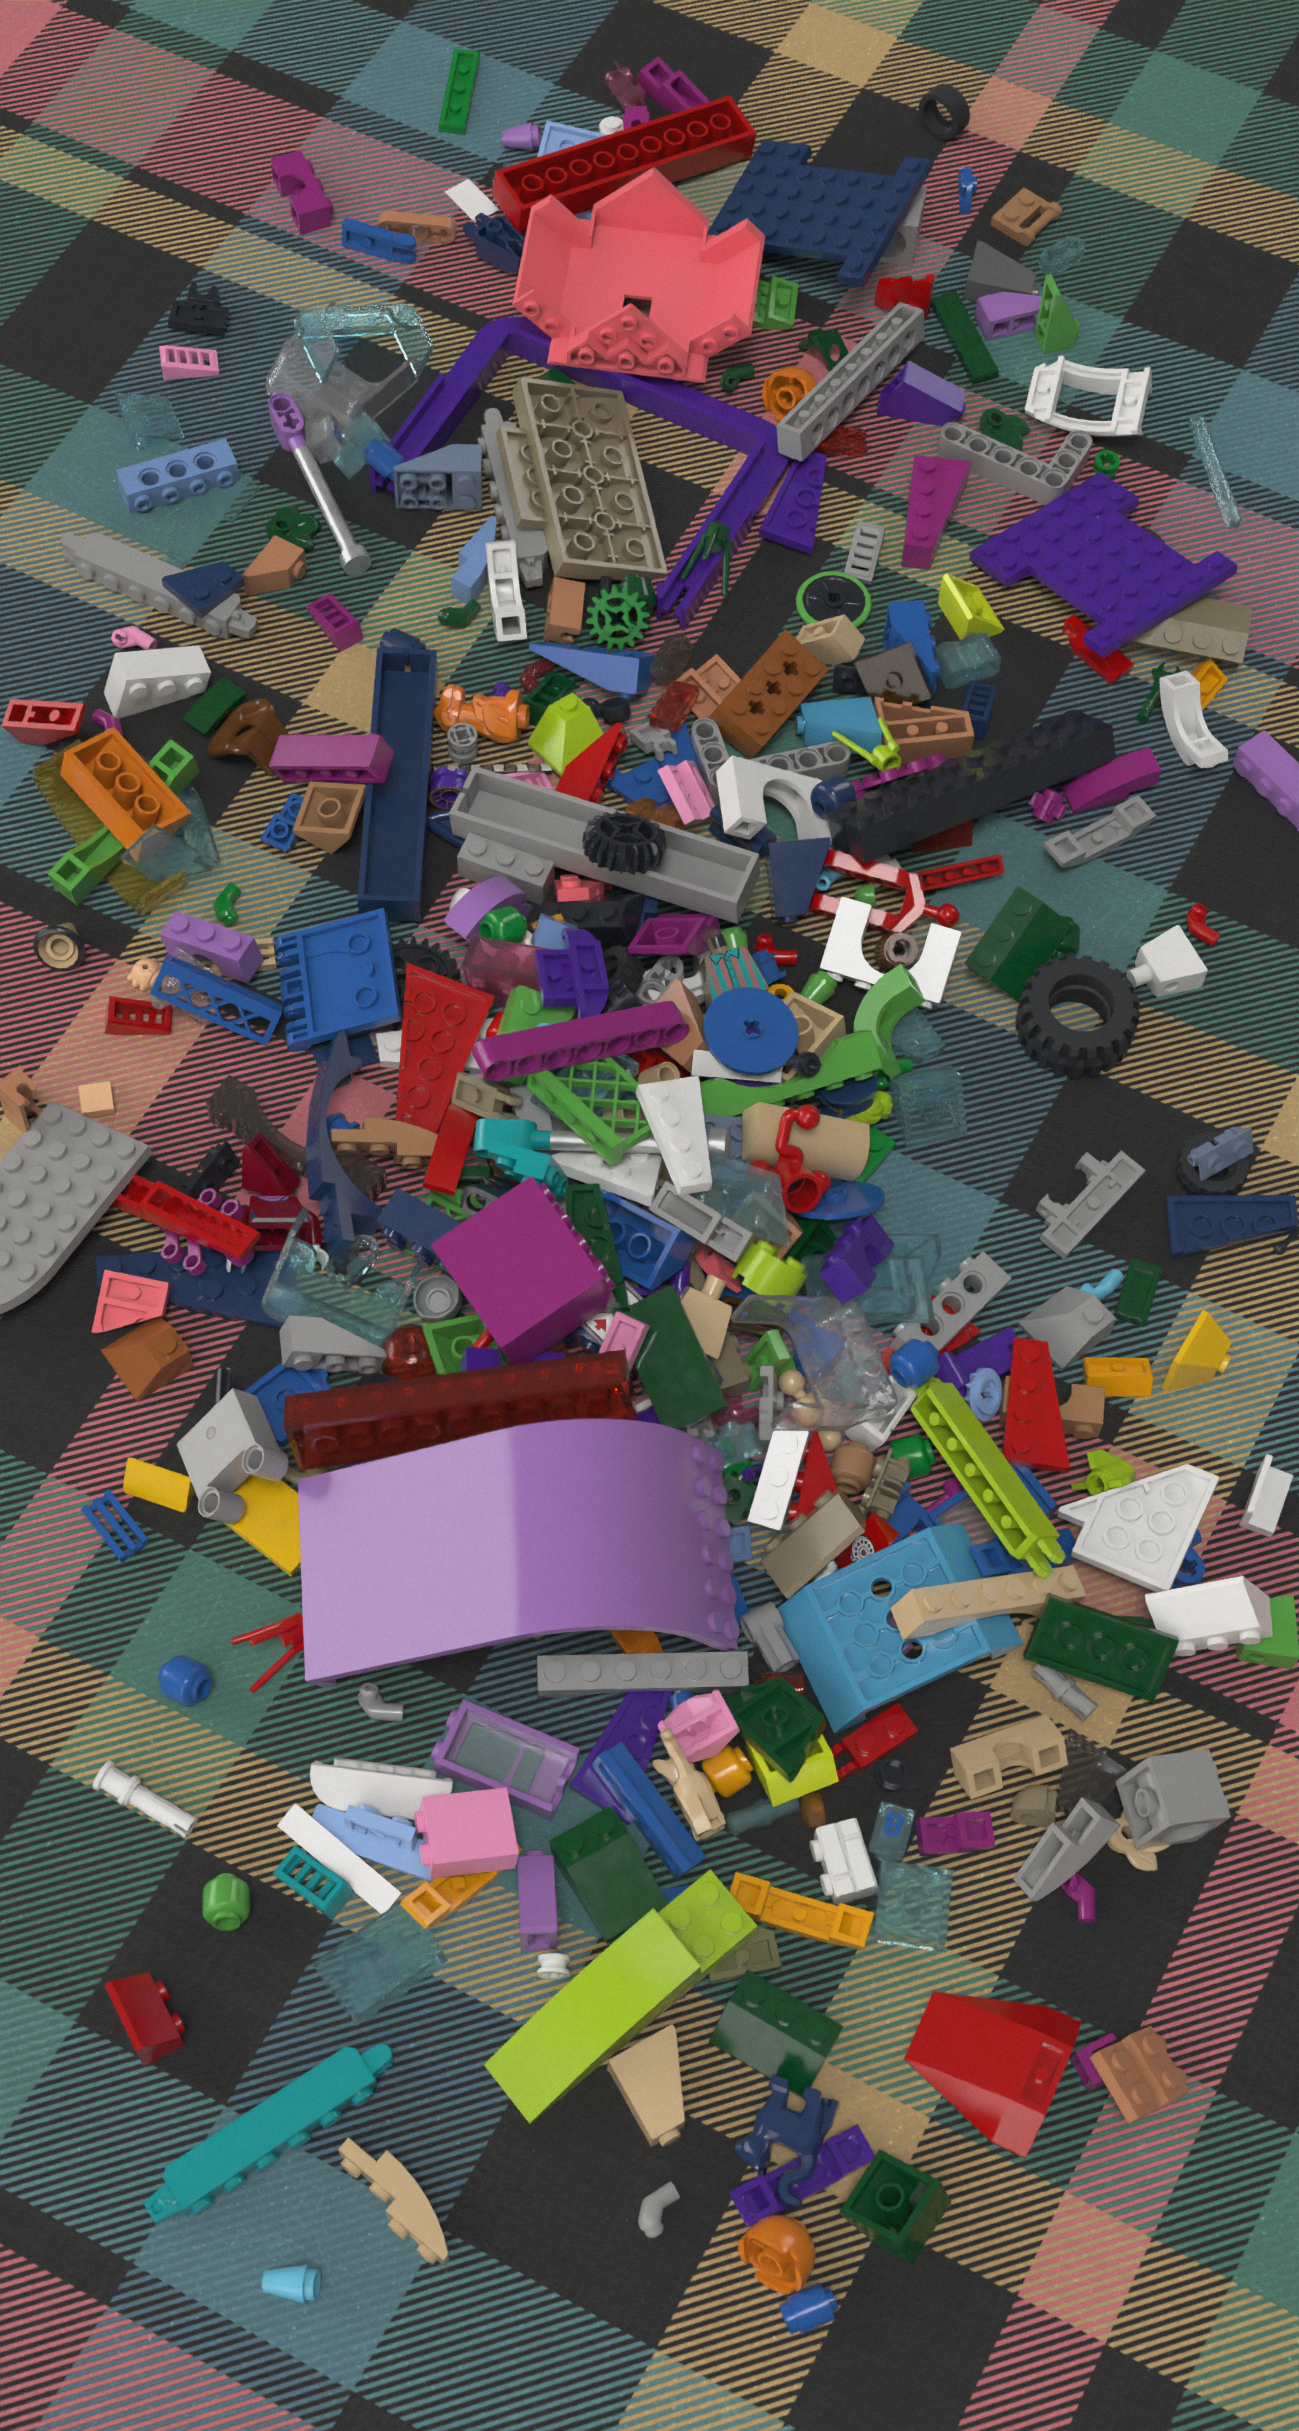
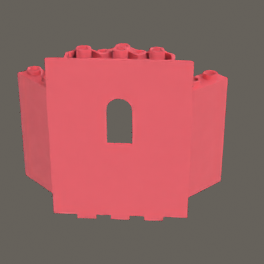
(640, 246)

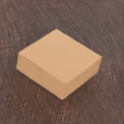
(96, 1099)

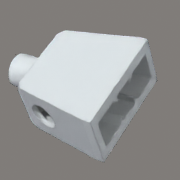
(1168, 965)

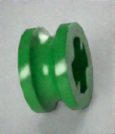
(1106, 456)

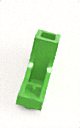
(882, 1009)

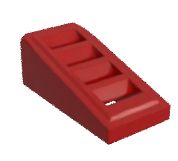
(126, 1026)

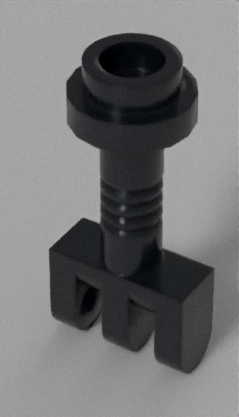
(806, 1063)

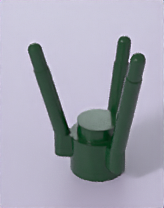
(713, 540)

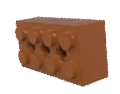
(768, 694)

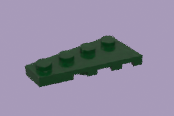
(590, 1218)

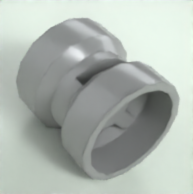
(462, 743)

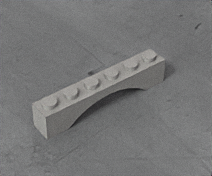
(608, 1673)

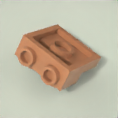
(1140, 2074)

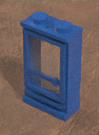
(963, 1509)

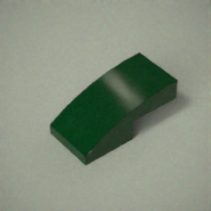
(214, 706)

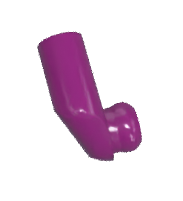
(107, 721)
(1084, 1895)

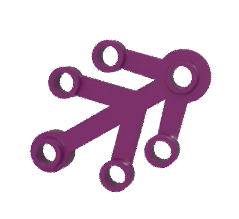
(915, 766)
(195, 1248)

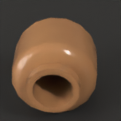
(852, 1467)

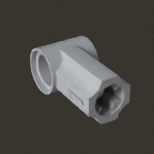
(765, 1629)

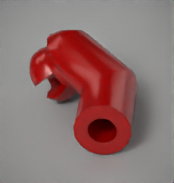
(1198, 926)
(782, 957)

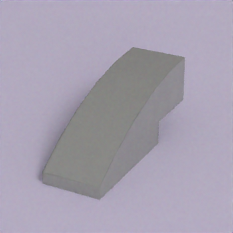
(702, 1222)
(1065, 1849)

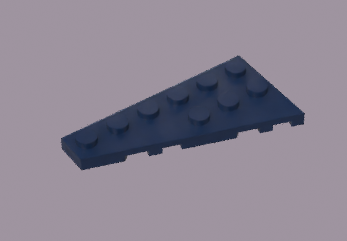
(212, 1292)

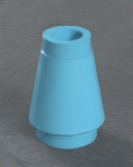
(293, 2283)

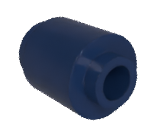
(400, 639)

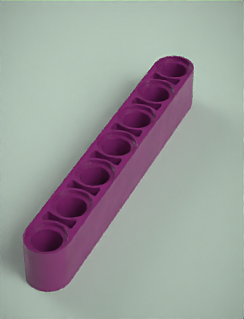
(580, 1040)

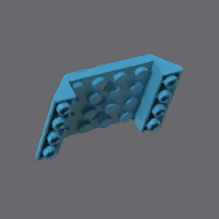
(854, 1652)

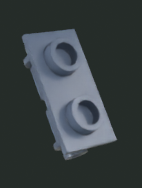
(1229, 1148)

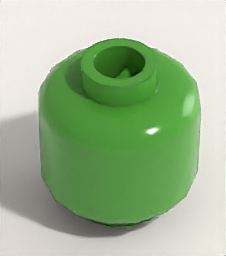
(226, 1902)

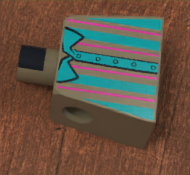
(728, 970)

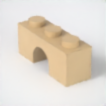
(1028, 1744)

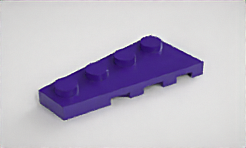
(796, 505)
(637, 1728)

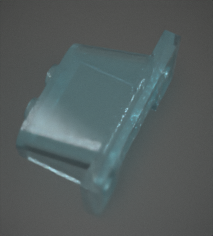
(901, 1284)

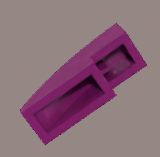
(668, 88)
(1112, 781)

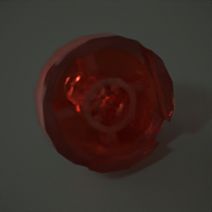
(407, 1353)

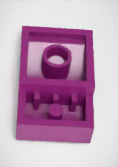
(675, 935)

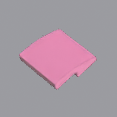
(688, 791)

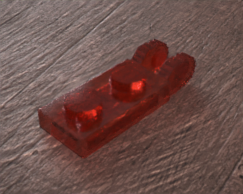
(844, 441)

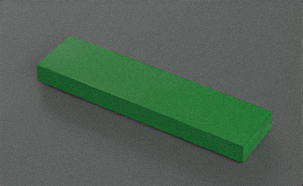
(459, 91)

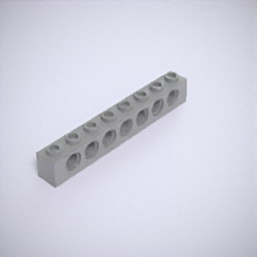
(850, 381)

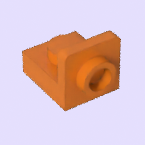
(636, 1641)

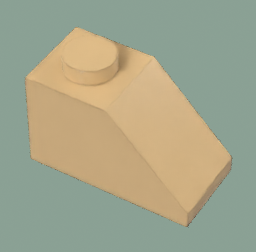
(832, 640)

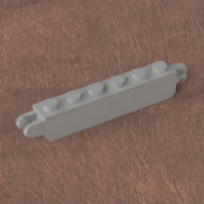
(530, 542)
(141, 577)

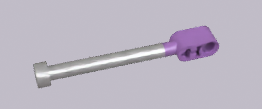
(290, 431)

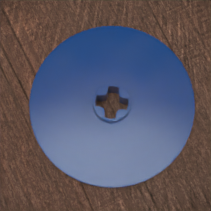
(760, 1051)
(847, 1201)

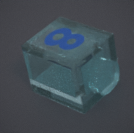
(891, 1832)

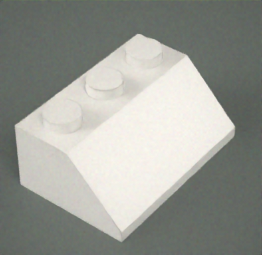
(1212, 1614)

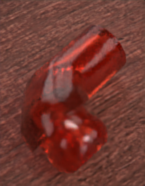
(532, 671)

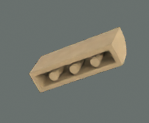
(833, 1146)

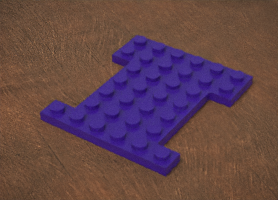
(1101, 562)

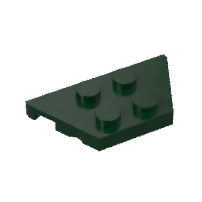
(777, 1723)

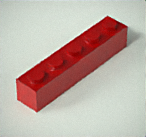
(960, 872)

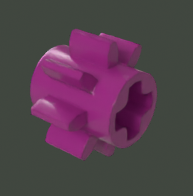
(1048, 805)

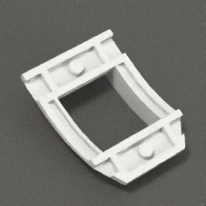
(1129, 408)

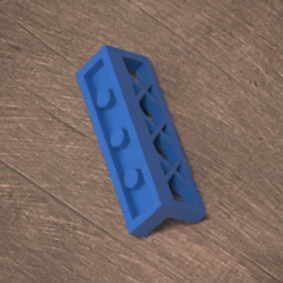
(221, 988)
(648, 1810)

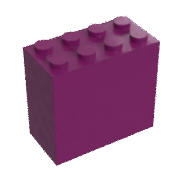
(526, 1271)

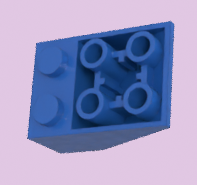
(911, 622)

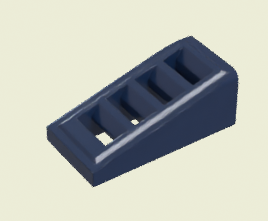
(980, 708)

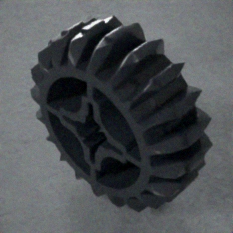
(624, 842)

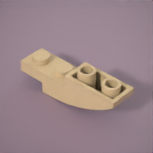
(410, 2209)

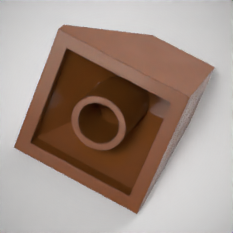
(148, 1357)

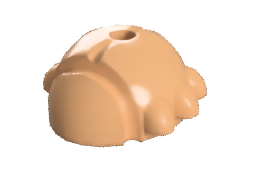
(144, 977)

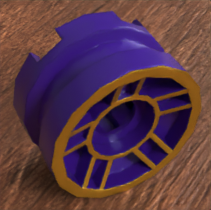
(446, 786)

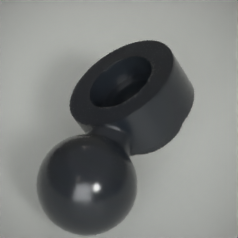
(612, 710)

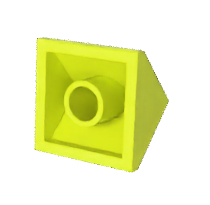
(967, 608)

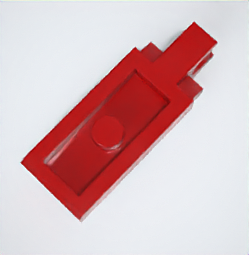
(1110, 667)

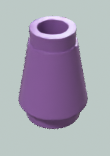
(522, 137)

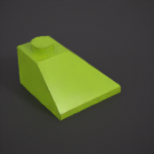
(564, 732)

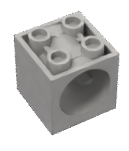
(904, 242)
(1173, 1798)

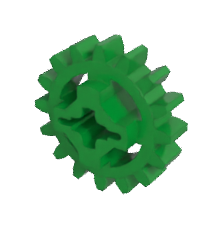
(606, 609)

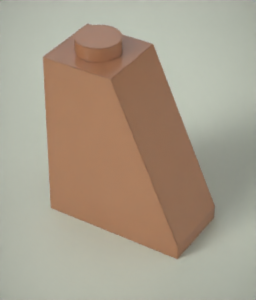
(687, 1004)

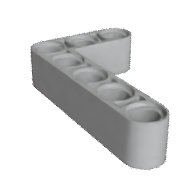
(1014, 468)
(812, 761)

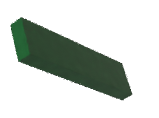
(964, 337)

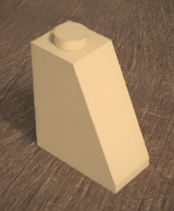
(652, 2085)

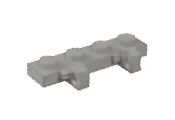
(1106, 1187)

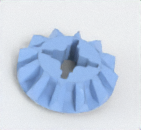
(986, 1382)

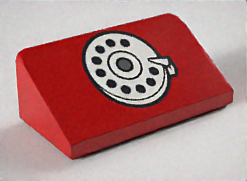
(875, 1538)

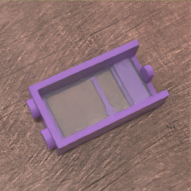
(500, 1753)

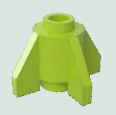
(1106, 1473)

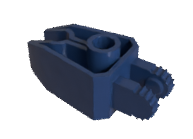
(496, 242)

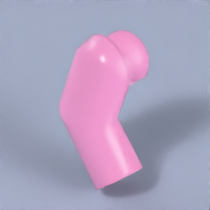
(132, 637)

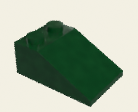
(607, 1873)

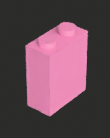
(467, 1833)

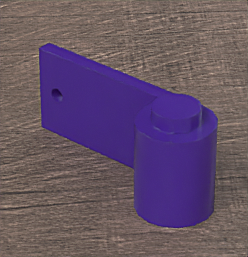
(990, 1353)

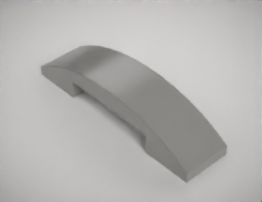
(1101, 836)

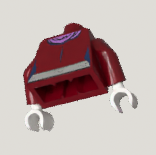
(274, 1218)

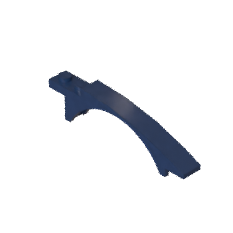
(341, 1202)

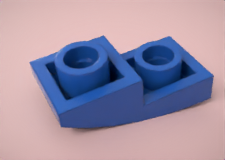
(279, 830)

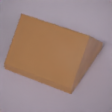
(329, 814)

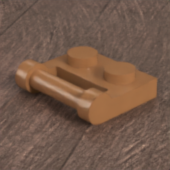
(1020, 211)

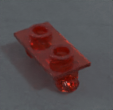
(950, 838)

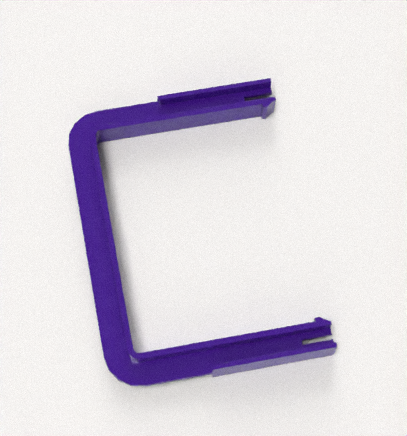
(453, 396)

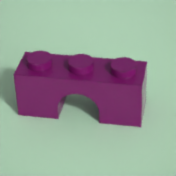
(308, 205)

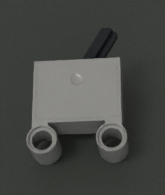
(228, 1448)

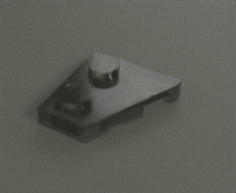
(1087, 1775)

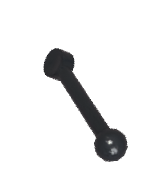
(1280, 1248)

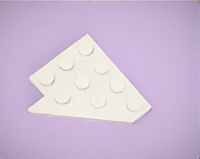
(1143, 1526)

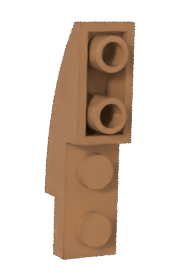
(409, 1142)

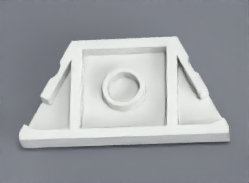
(632, 1178)

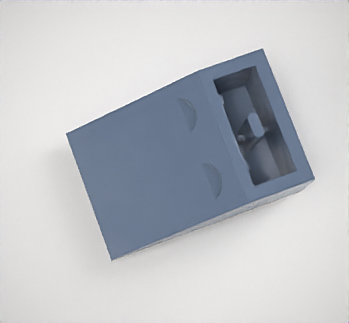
(441, 479)

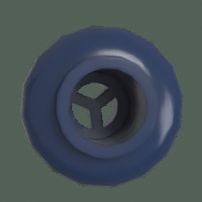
(831, 793)

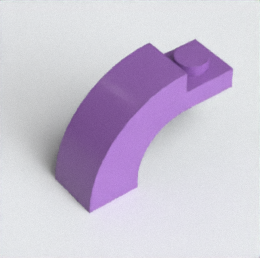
(482, 898)

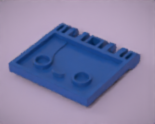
(339, 979)

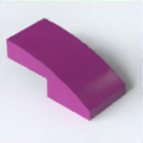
(954, 1834)

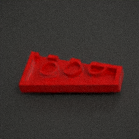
(1033, 1415)

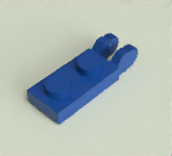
(378, 241)

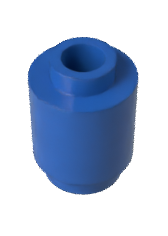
(383, 457)
(808, 2309)

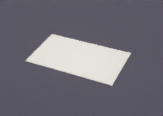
(471, 199)

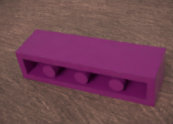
(332, 758)

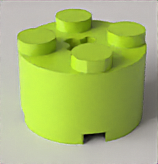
(768, 1273)

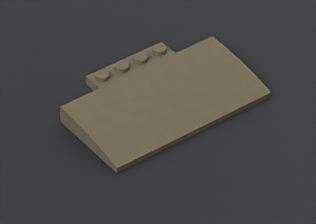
(580, 481)

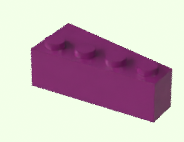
(932, 499)

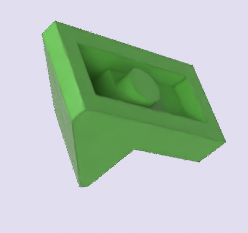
(768, 1352)

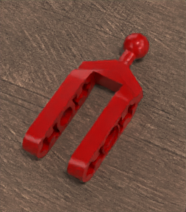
(886, 875)

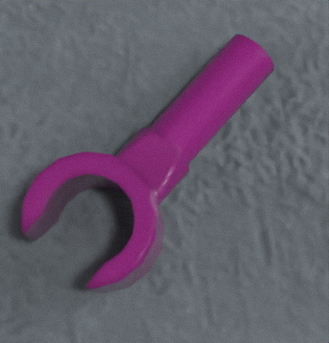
(951, 1487)

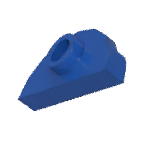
(966, 186)

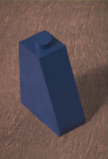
(793, 875)

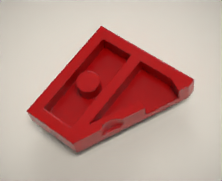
(905, 290)

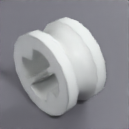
(553, 1966)

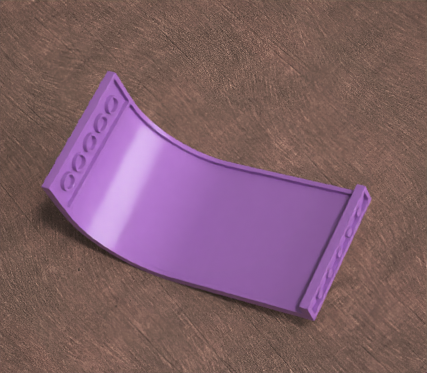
(514, 1543)

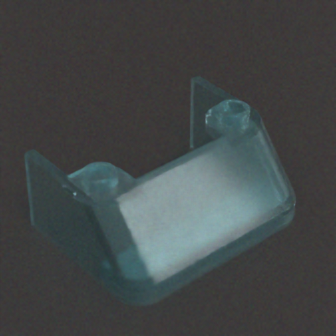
(319, 326)
(190, 848)
(303, 1292)

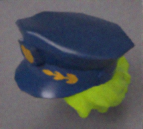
(856, 1101)

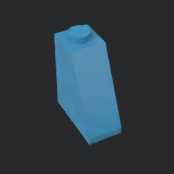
(850, 717)

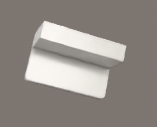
(1266, 1499)

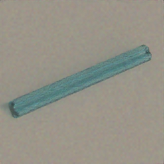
(1215, 471)

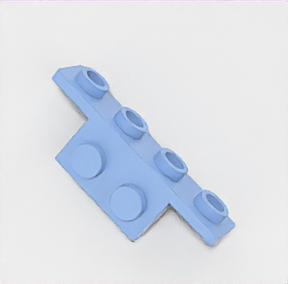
(376, 1837)

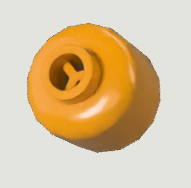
(728, 1771)

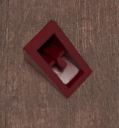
(265, 1169)

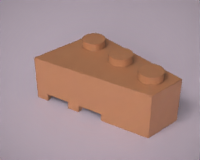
(926, 731)

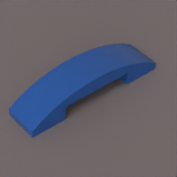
(996, 1560)

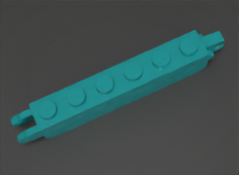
(267, 2131)

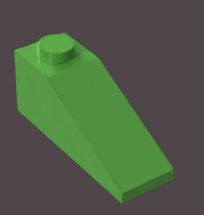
(1054, 325)

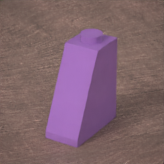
(537, 1901)

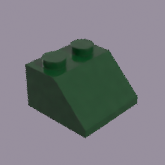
(896, 2206)

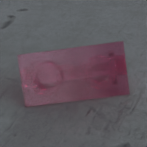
(620, 81)

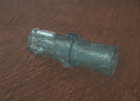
(759, 1814)

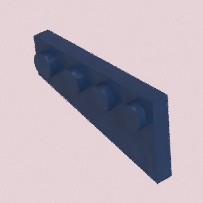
(1218, 1221)

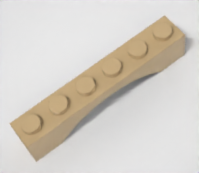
(948, 1605)

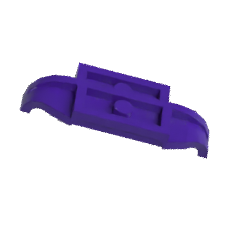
(573, 974)

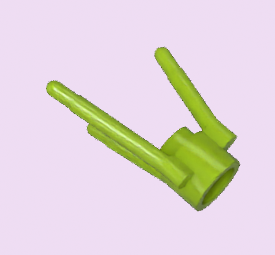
(882, 756)

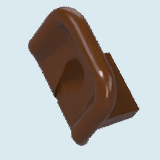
(255, 743)

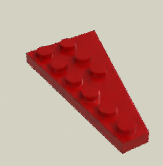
(436, 1043)

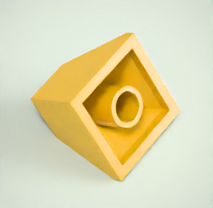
(1200, 1355)

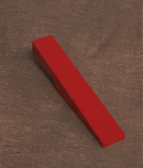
(186, 1217)

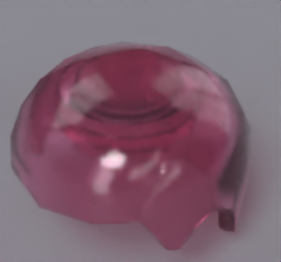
(735, 1412)

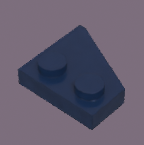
(204, 586)

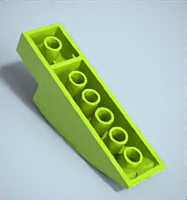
(620, 1994)

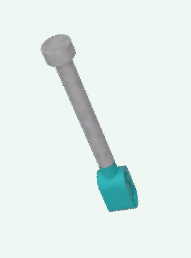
(525, 1135)

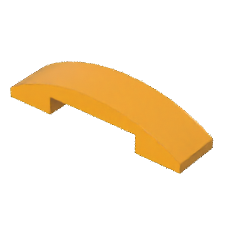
(445, 1895)
(800, 1914)

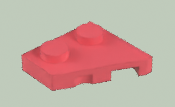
(573, 888)
(129, 1300)

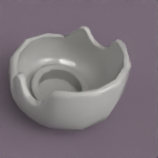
(437, 1298)

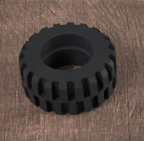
(1085, 983)

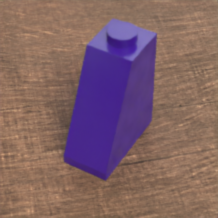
(921, 397)

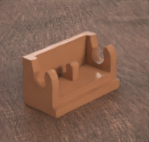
(564, 610)
(17, 1098)

